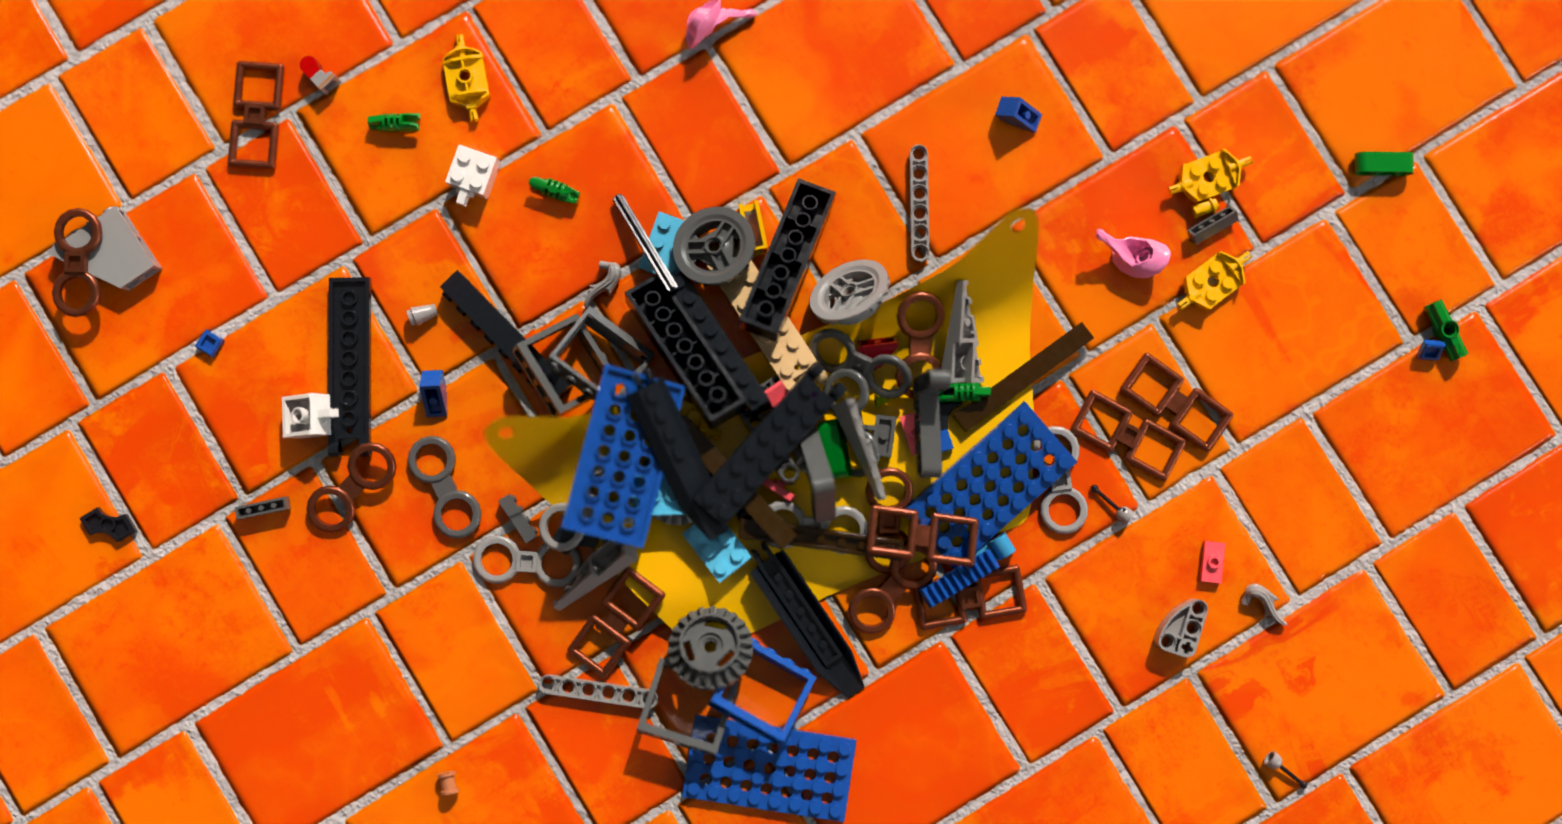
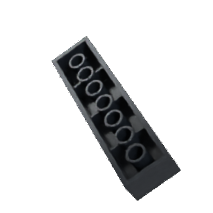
(787, 260)
(685, 352)

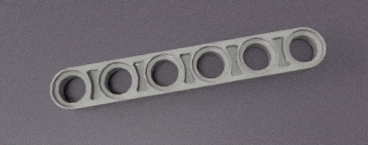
(919, 203)
(598, 691)

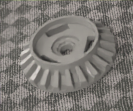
(865, 278)

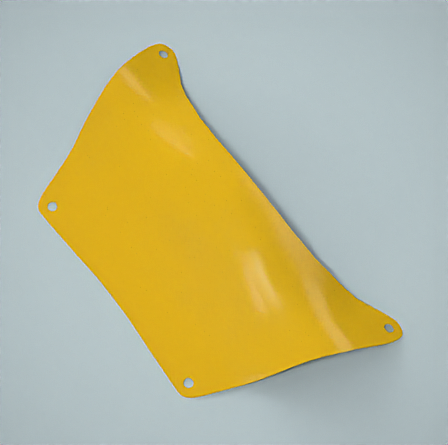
(1001, 294)

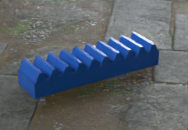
(959, 579)

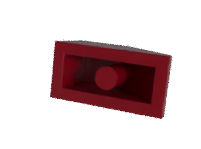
(877, 347)

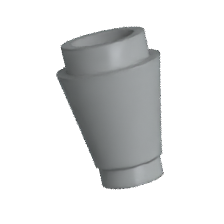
(421, 314)

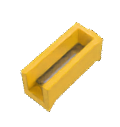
(753, 216)

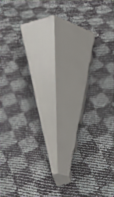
(961, 343)
(849, 419)
(598, 568)

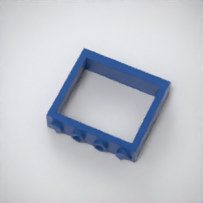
(754, 723)

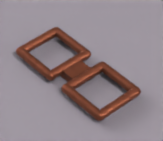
(255, 115)
(1176, 402)
(1128, 435)
(922, 535)
(974, 597)
(616, 622)

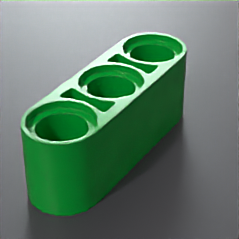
(1384, 163)
(835, 448)

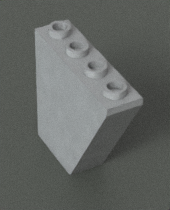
(121, 255)

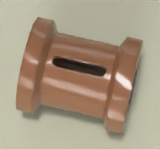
(448, 782)

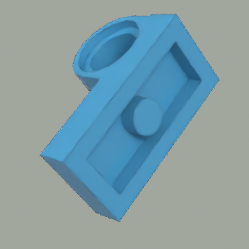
(999, 546)

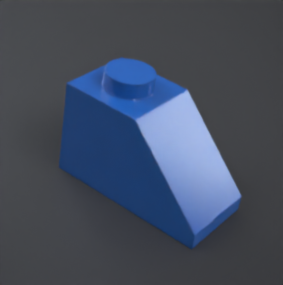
(1018, 113)
(434, 393)

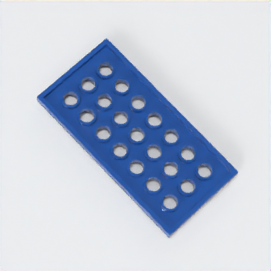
(590, 458)
(991, 472)
(774, 800)

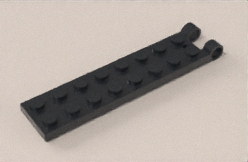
(349, 361)
(767, 446)

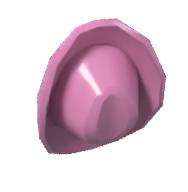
(705, 18)
(1136, 255)

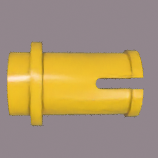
(1209, 206)

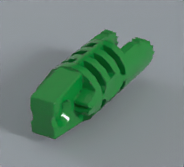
(394, 122)
(555, 189)
(966, 392)

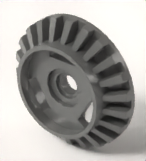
(729, 227)
(703, 671)

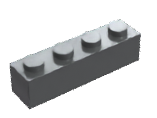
(1213, 225)
(262, 508)
(516, 515)

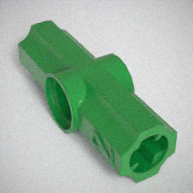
(1439, 318)

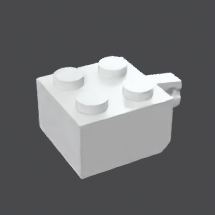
(472, 174)
(307, 415)

